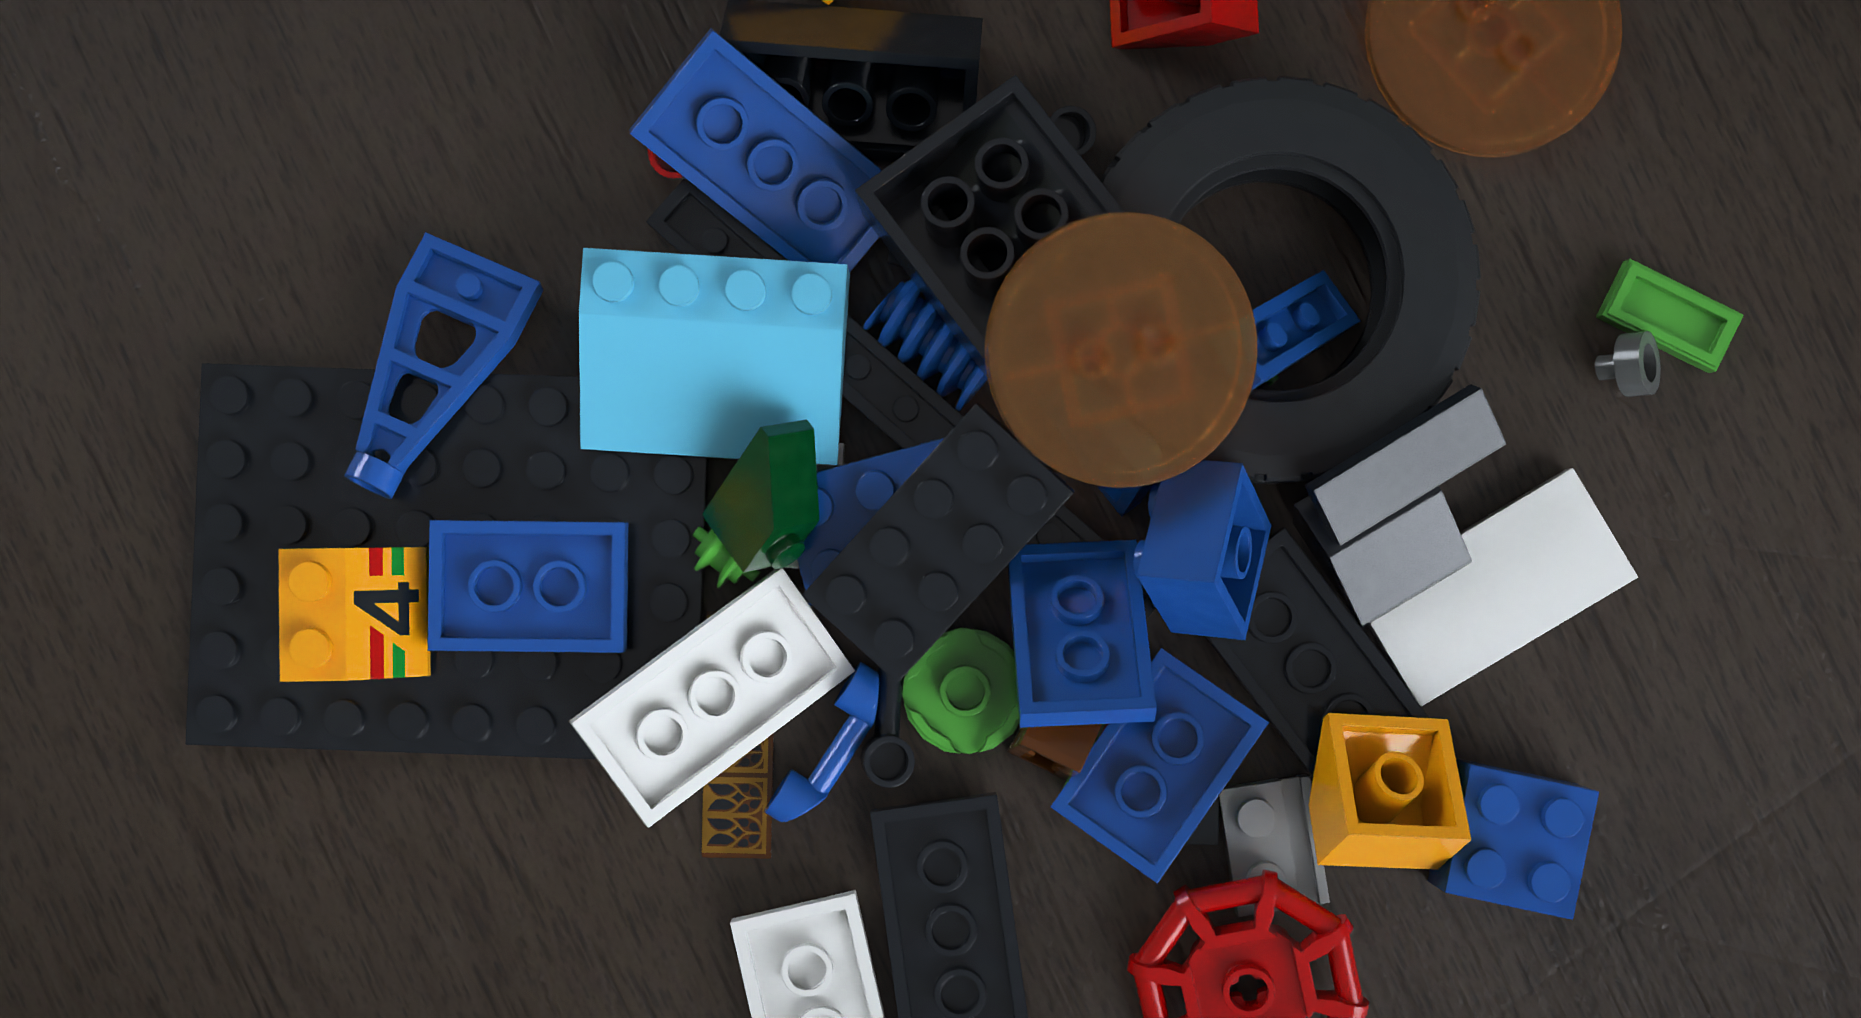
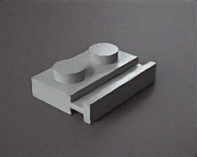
(1271, 829)

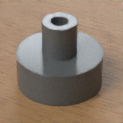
(1632, 365)

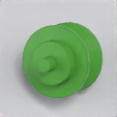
(714, 553)

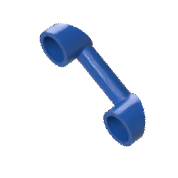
(797, 793)

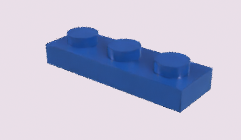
(1299, 324)

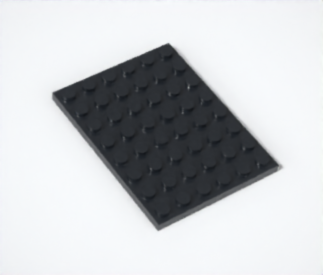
(276, 480)

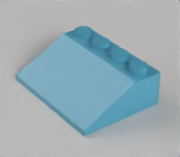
(708, 351)

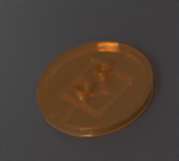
(1493, 71)
(1121, 349)

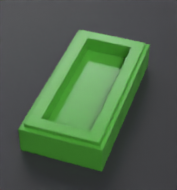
(1676, 315)

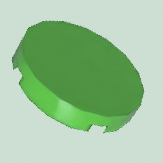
(963, 692)

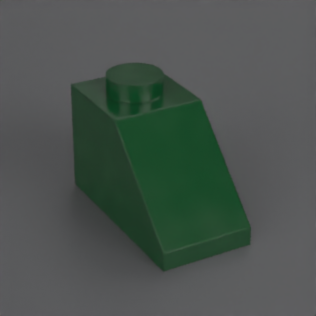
(769, 498)

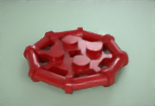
(1249, 948)

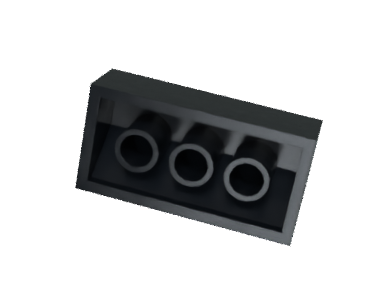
(865, 72)

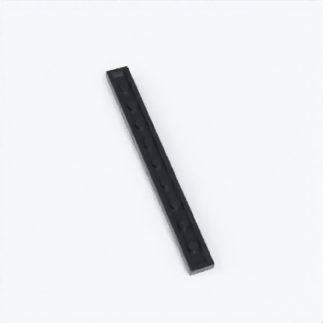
(872, 375)

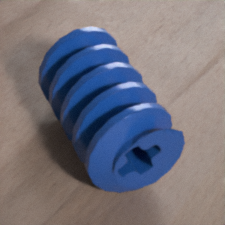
(926, 334)

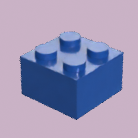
(1204, 550)
(1524, 840)

